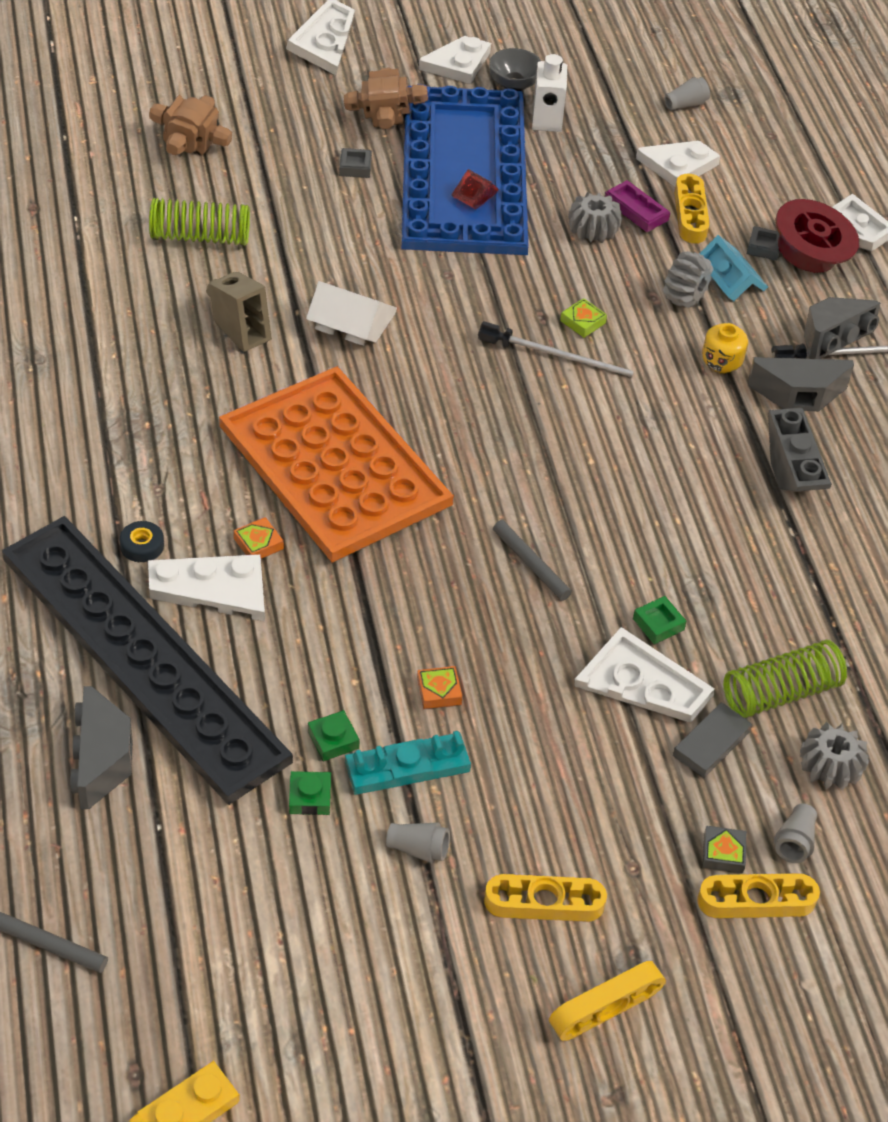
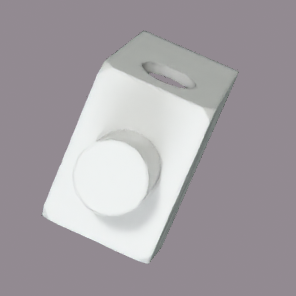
(552, 85)

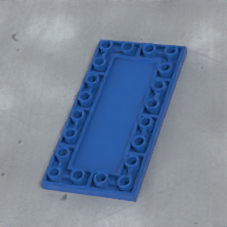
(441, 142)

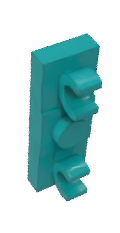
(407, 763)

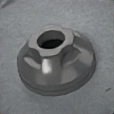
(512, 64)

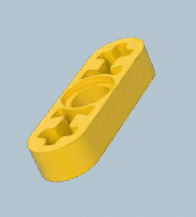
(687, 216)
(770, 883)
(557, 885)
(607, 1000)

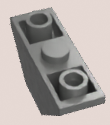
(838, 323)
(800, 382)
(795, 452)
(102, 748)

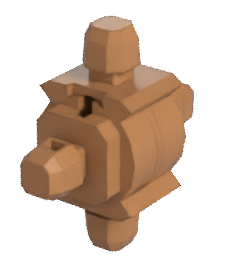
(385, 97)
(190, 125)

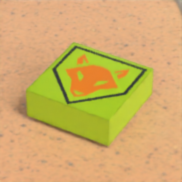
(583, 317)

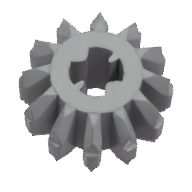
(594, 217)
(688, 279)
(834, 756)

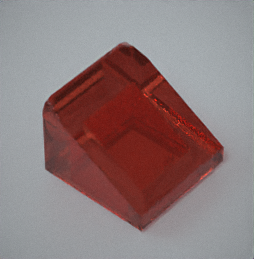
(474, 190)

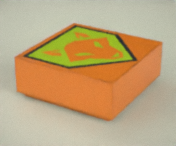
(258, 538)
(439, 687)

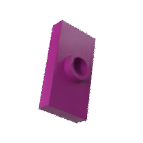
(638, 206)

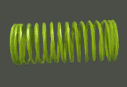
(157, 215)
(821, 666)

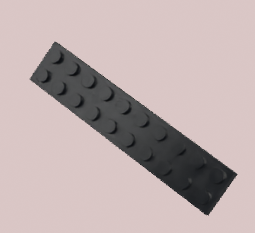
(148, 660)

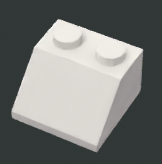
(350, 313)

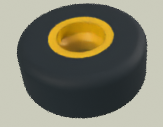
(145, 550)

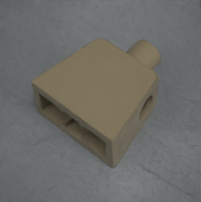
(240, 309)

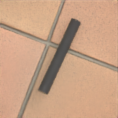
(532, 560)
(52, 943)

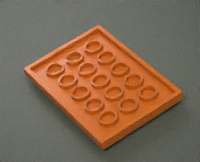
(335, 463)

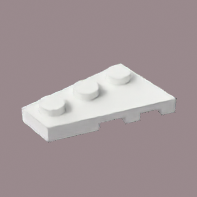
(323, 35)
(218, 582)
(645, 678)

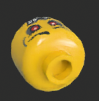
(725, 347)

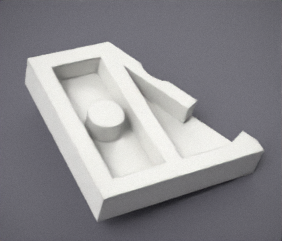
(458, 59)
(678, 158)
(868, 223)

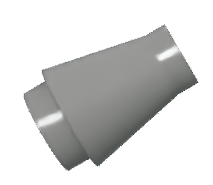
(689, 94)
(797, 835)
(420, 840)

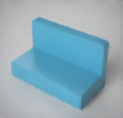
(730, 268)

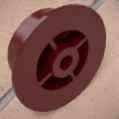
(815, 235)

